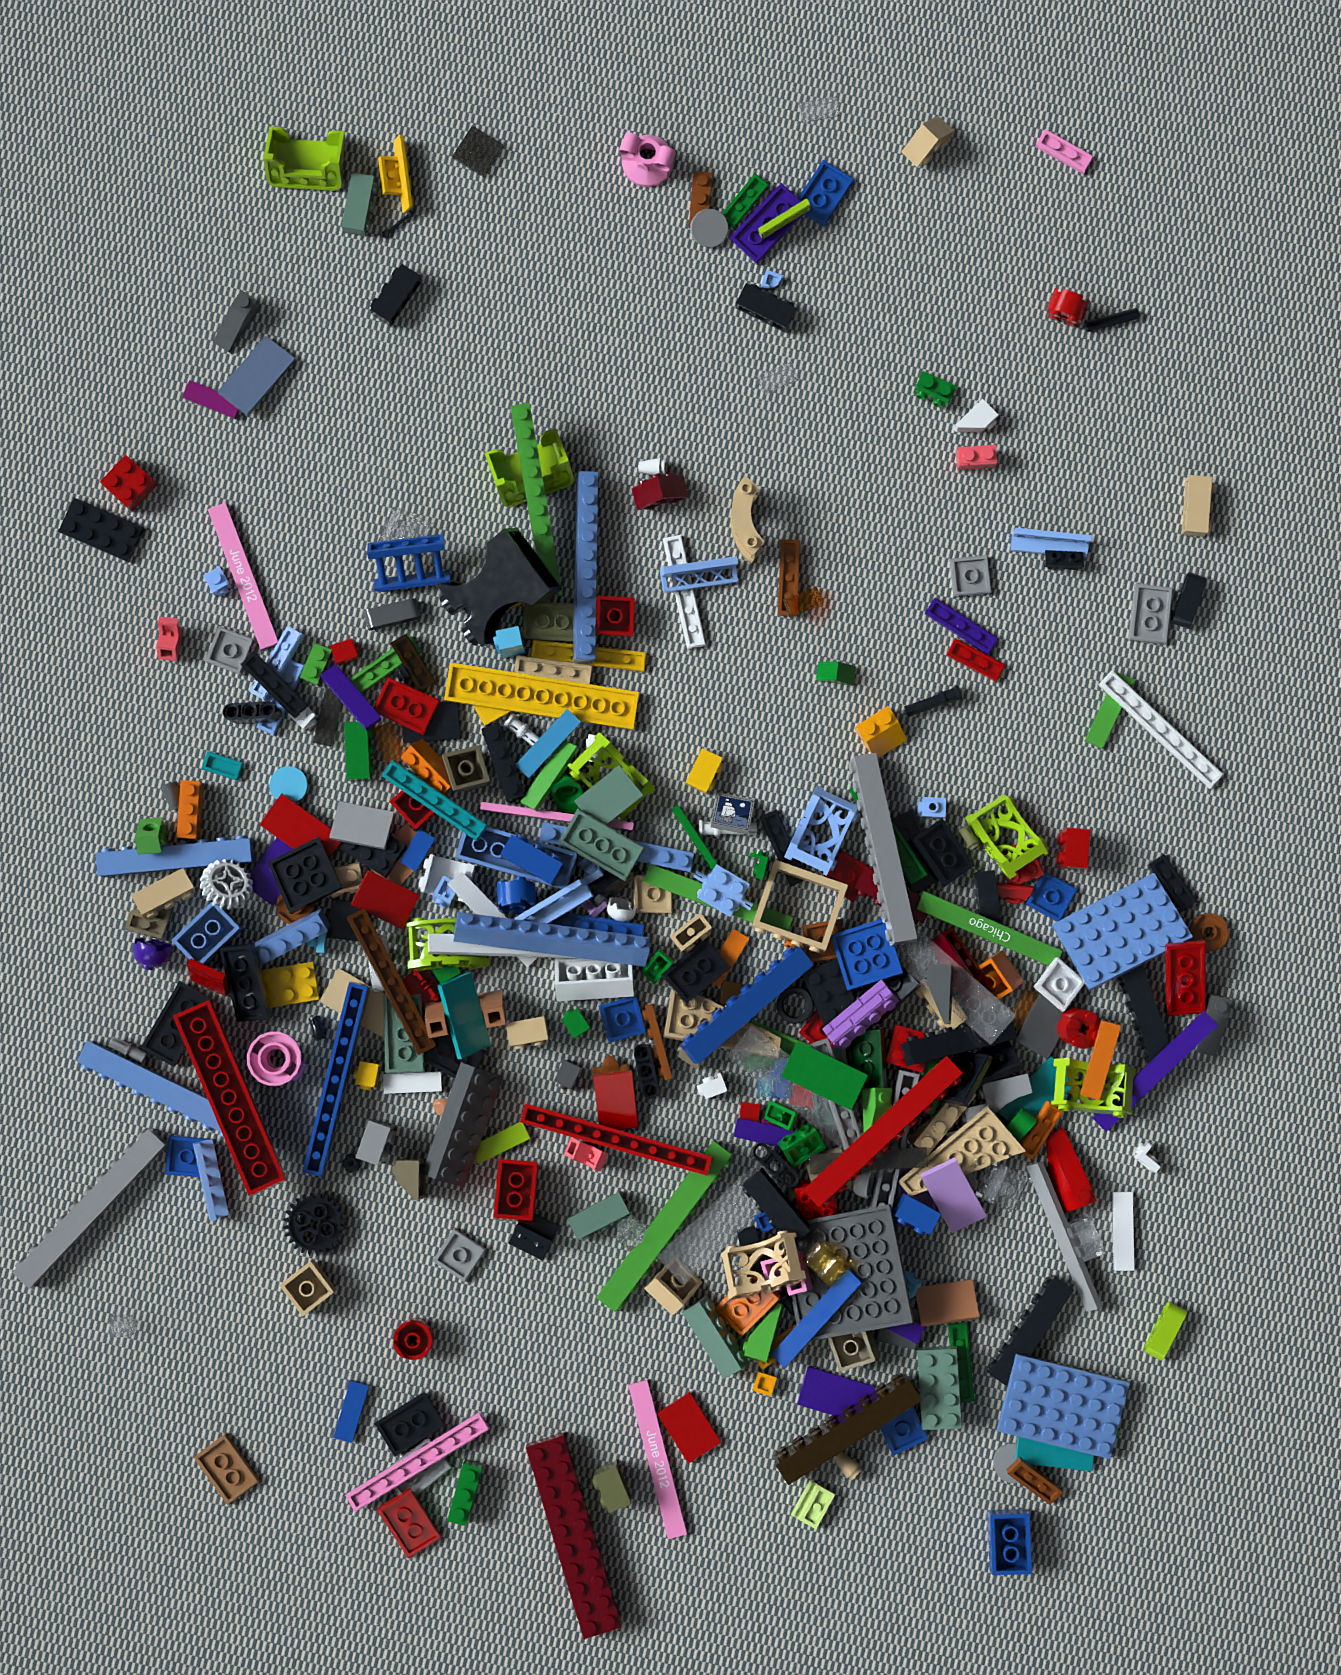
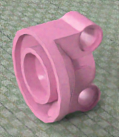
(646, 171)
(260, 1064)

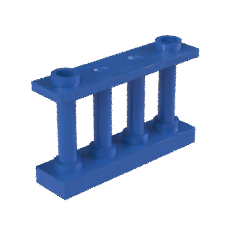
(408, 546)

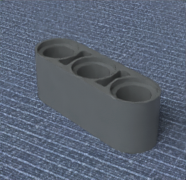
(392, 614)

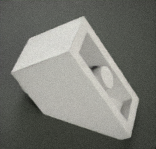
(977, 419)

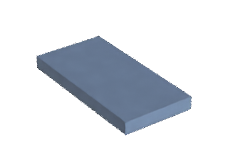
(256, 376)

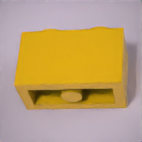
(704, 771)

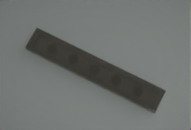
(891, 1159)

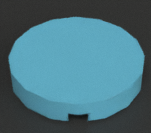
(289, 782)

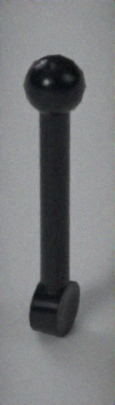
(385, 233)

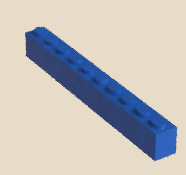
(336, 1079)

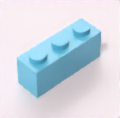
(509, 642)

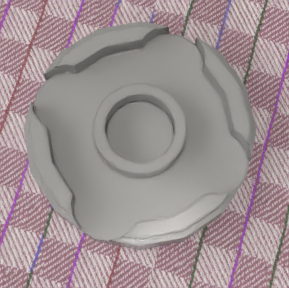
(709, 227)
(1003, 1459)

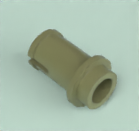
(969, 837)

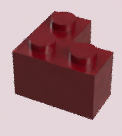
(659, 490)

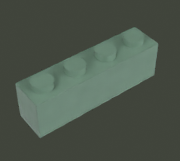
(715, 1337)

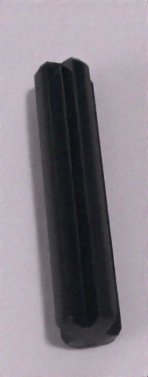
(1112, 319)

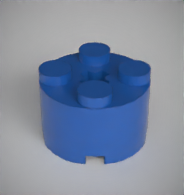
(516, 895)

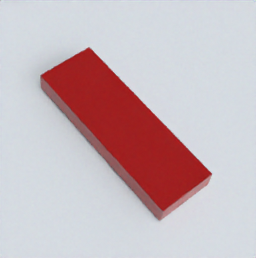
(975, 660)

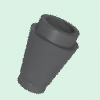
(171, 793)

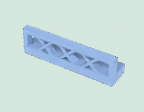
(1038, 541)
(699, 567)
(558, 903)
(210, 1179)

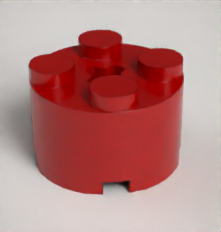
(1067, 306)
(1078, 1027)
(413, 1350)

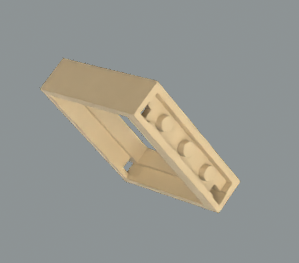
(780, 934)

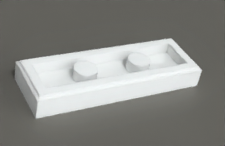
(412, 1082)

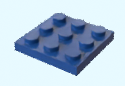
(866, 955)

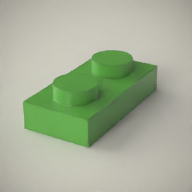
(316, 664)

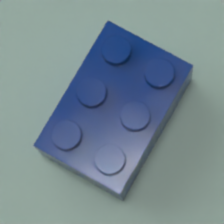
(532, 859)
(1009, 1542)

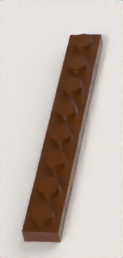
(391, 981)

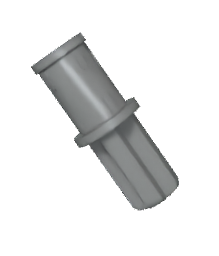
(127, 1049)

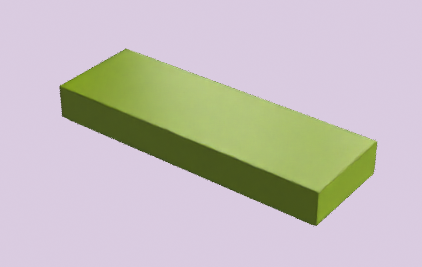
(783, 219)
(501, 1142)

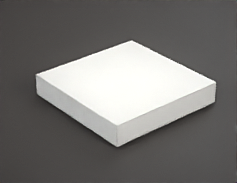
(1059, 984)

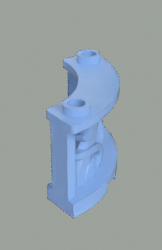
(817, 805)

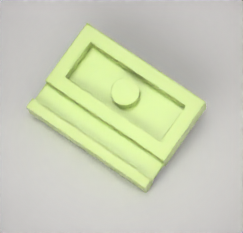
(813, 1504)

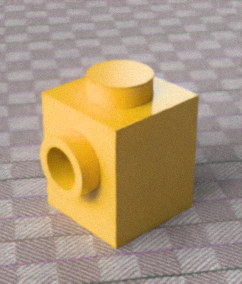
(367, 1075)

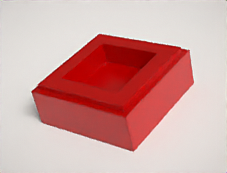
(749, 1111)

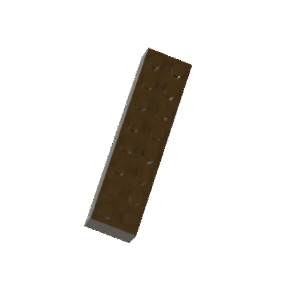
(846, 1428)

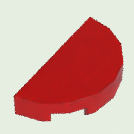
(1014, 892)

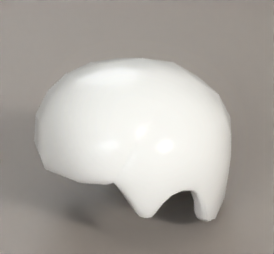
(620, 909)
(863, 1184)

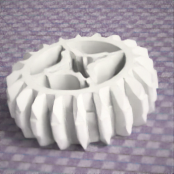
(218, 890)

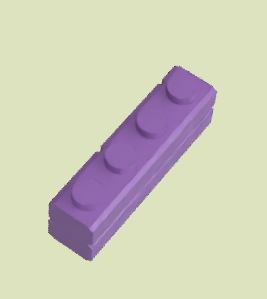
(861, 1015)

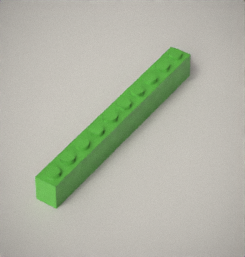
(534, 487)
(661, 1230)

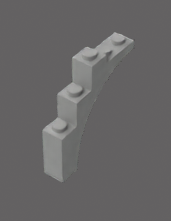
(996, 1096)

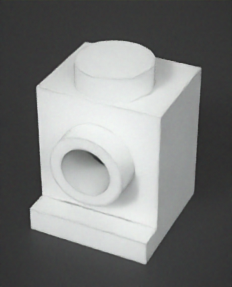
(711, 1086)

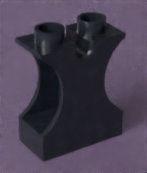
(508, 577)

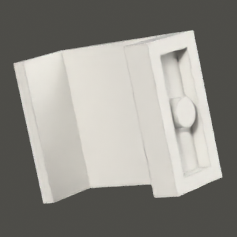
(439, 866)

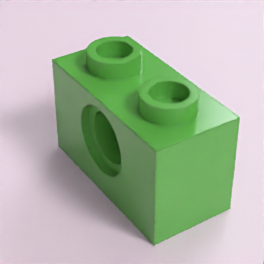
(151, 835)

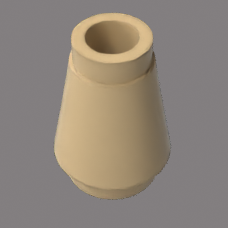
(847, 1465)

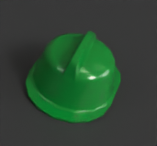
(565, 793)

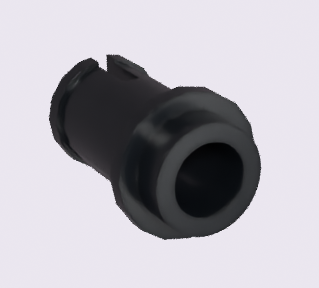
(317, 1028)
(786, 1301)

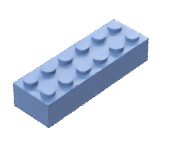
(490, 845)

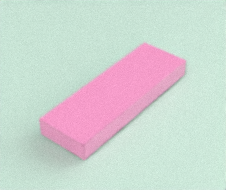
(1064, 151)

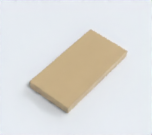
(335, 995)

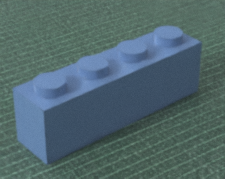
(291, 936)

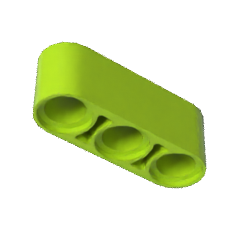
(1165, 1331)

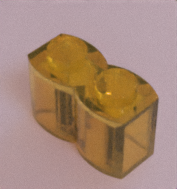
(825, 1262)

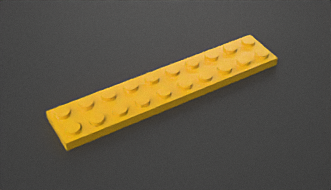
(541, 696)

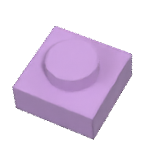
(592, 909)

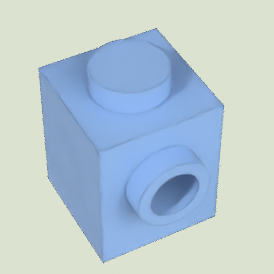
(932, 807)

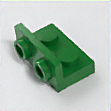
(934, 389)
(761, 867)
(801, 1144)

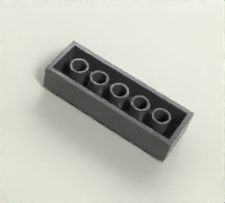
(462, 1125)

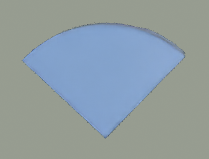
(771, 280)

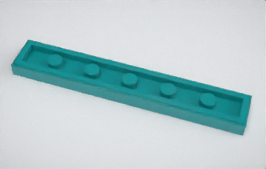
(434, 800)

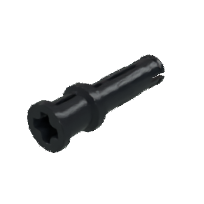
(942, 698)

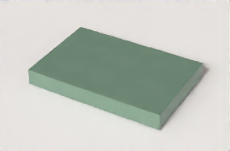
(609, 796)

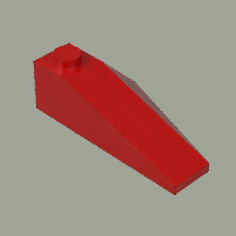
(1067, 1173)

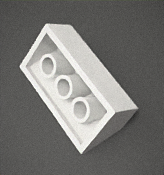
(591, 979)

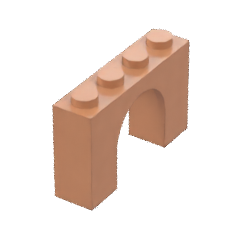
(492, 1007)

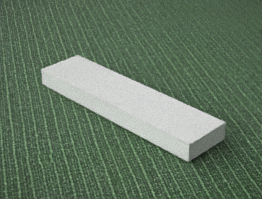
(1123, 1231)

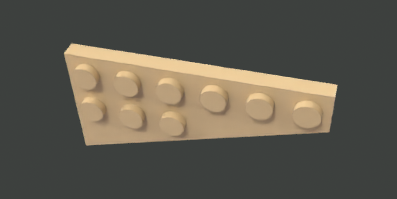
(685, 1018)
(974, 1146)

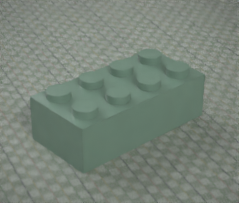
(939, 1387)

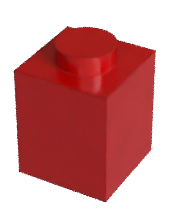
(345, 652)

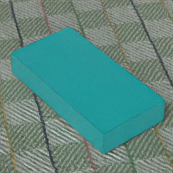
(222, 766)

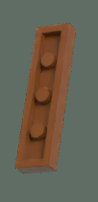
(788, 573)
(654, 1034)

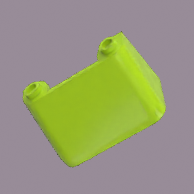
(304, 162)
(508, 473)

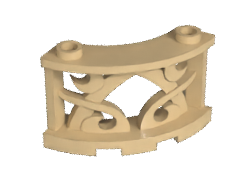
(742, 527)
(790, 1272)

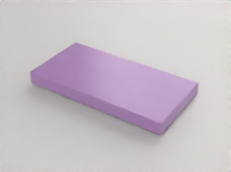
(953, 1195)

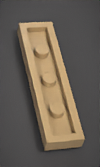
(553, 669)

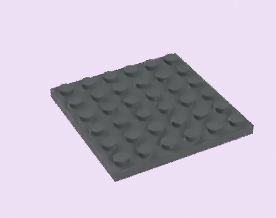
(873, 1253)

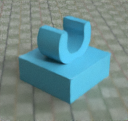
(320, 943)
(912, 1283)

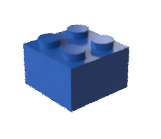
(916, 1213)

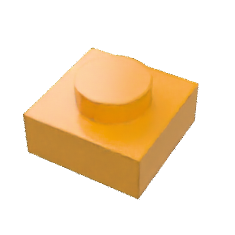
(764, 1383)

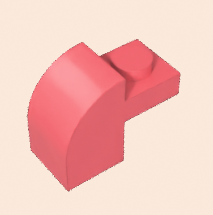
(169, 639)
(586, 1154)

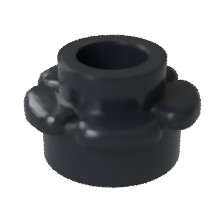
(402, 674)
(346, 1163)

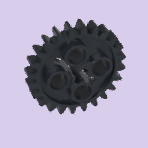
(308, 1207)

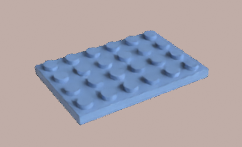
(1121, 931)
(1063, 1406)

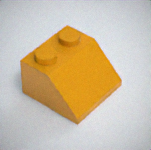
(881, 732)

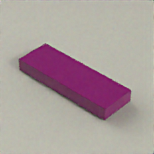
(209, 399)

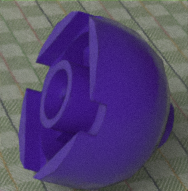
(151, 953)

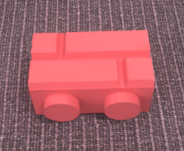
(976, 457)

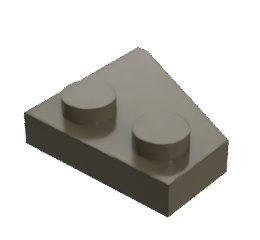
(151, 927)

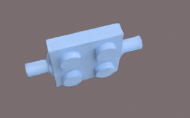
(723, 890)

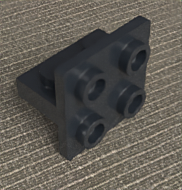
(534, 1237)

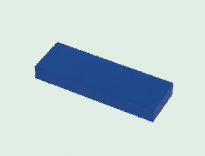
(351, 1411)

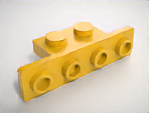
(395, 174)

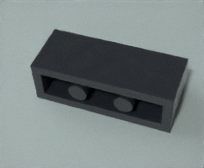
(395, 294)
(766, 307)

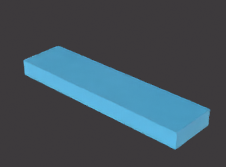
(548, 743)

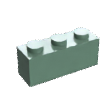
(359, 204)
(598, 1216)

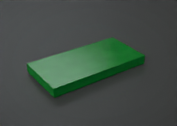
(824, 1075)

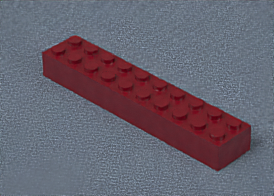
(573, 1535)

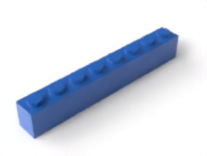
(746, 1004)

